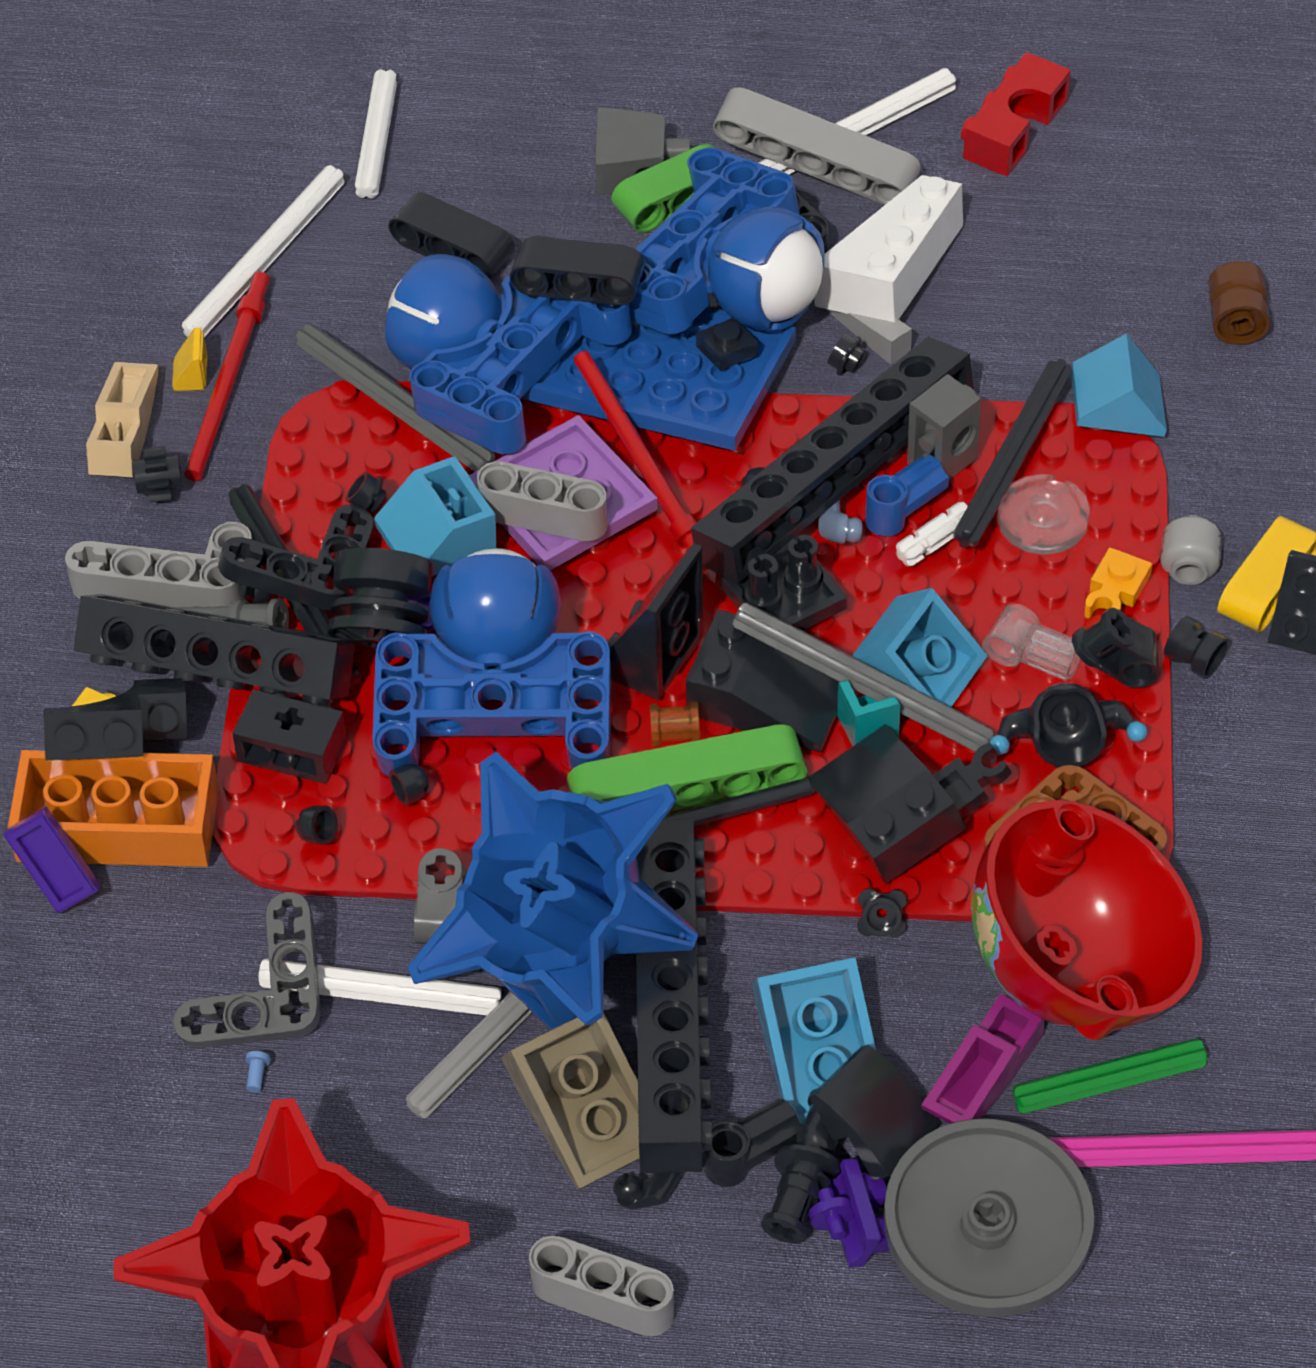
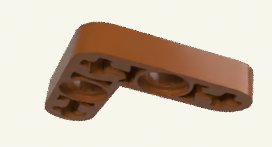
(1091, 793)

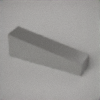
(885, 337)

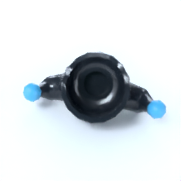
(1067, 725)

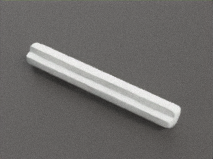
(376, 134)

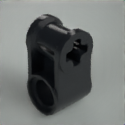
(1119, 649)

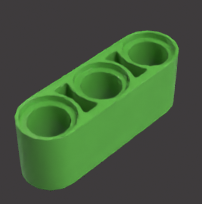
(655, 192)

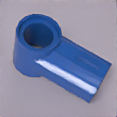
(896, 496)

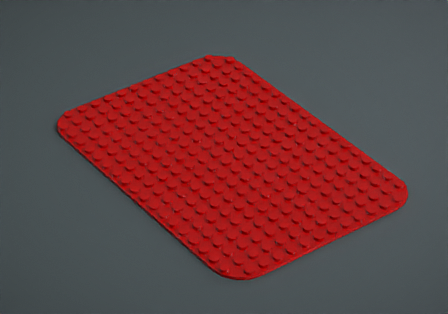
(768, 859)

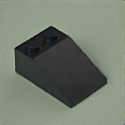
(661, 629)
(757, 686)
(887, 803)

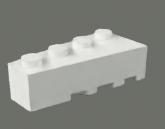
(892, 252)

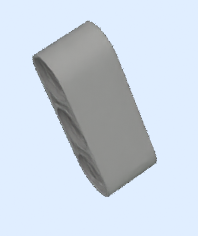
(544, 500)
(615, 1305)

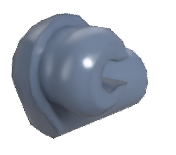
(838, 527)

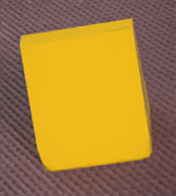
(191, 363)

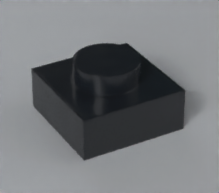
(726, 344)

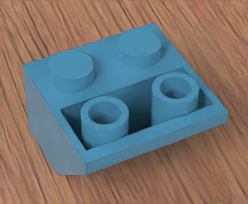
(438, 515)

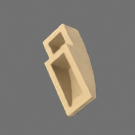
(121, 419)

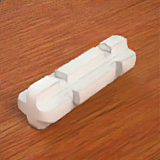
(930, 536)

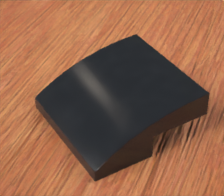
(874, 1109)

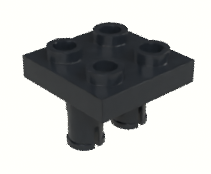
(789, 585)
(1296, 605)

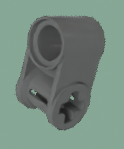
(434, 899)

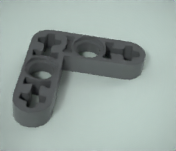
(271, 1003)

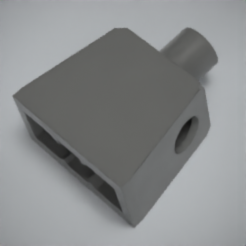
(630, 144)

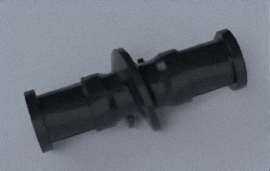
(803, 1173)

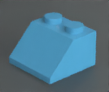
(923, 646)

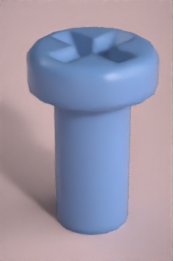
(257, 1061)

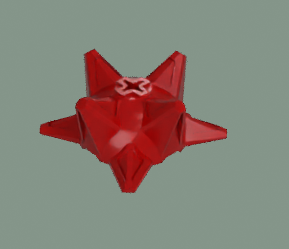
(294, 1258)

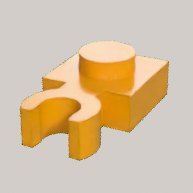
(1117, 581)

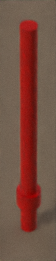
(249, 314)
(680, 521)

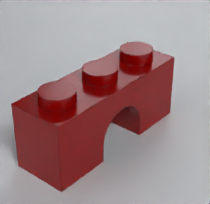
(1000, 129)

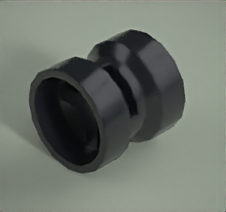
(1196, 647)

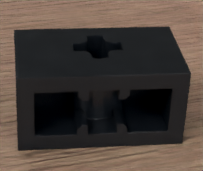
(289, 736)

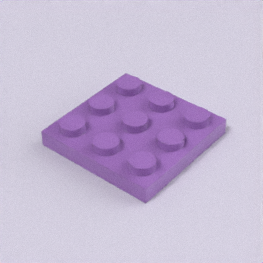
(580, 453)

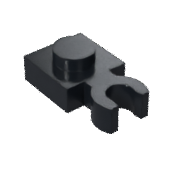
(966, 782)

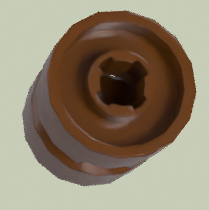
(1239, 303)

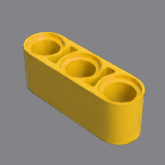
(1255, 587)

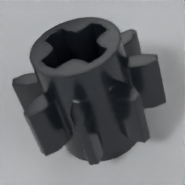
(157, 474)

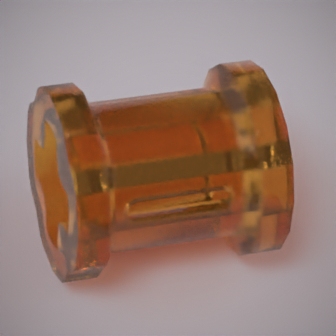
(674, 723)

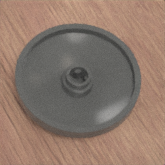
(988, 1217)

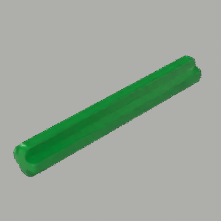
(1109, 1076)

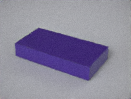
(52, 860)

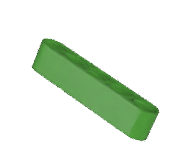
(698, 769)

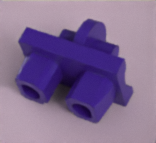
(849, 1213)

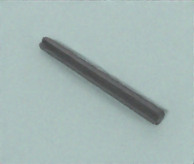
(387, 394)
(861, 676)

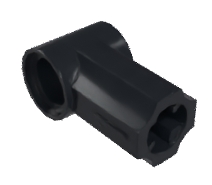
(751, 1140)

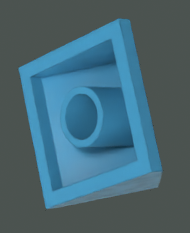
(1118, 390)

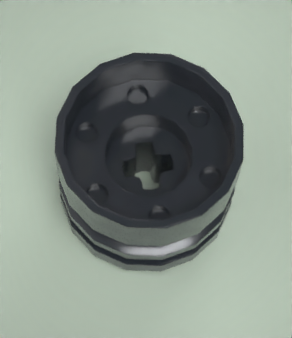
(381, 588)

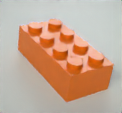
(125, 808)

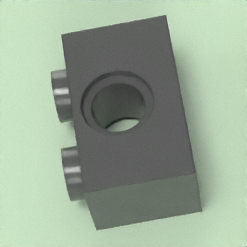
(945, 425)

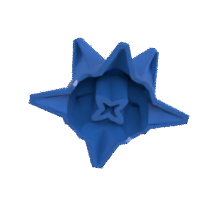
(554, 895)

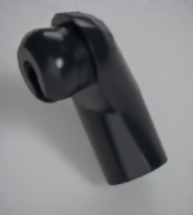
(645, 1192)

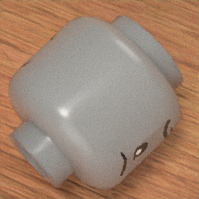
(1191, 549)

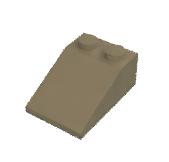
(580, 1097)

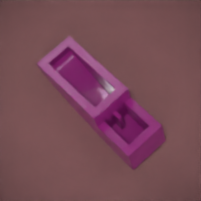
(985, 1062)

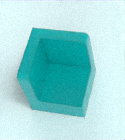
(865, 715)

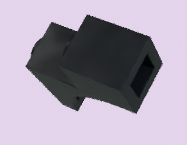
(119, 724)

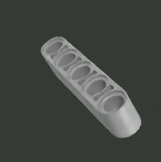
(814, 146)

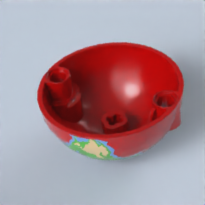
(1090, 940)

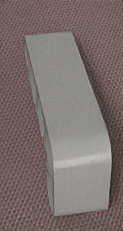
(153, 573)

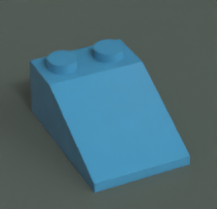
(811, 1025)

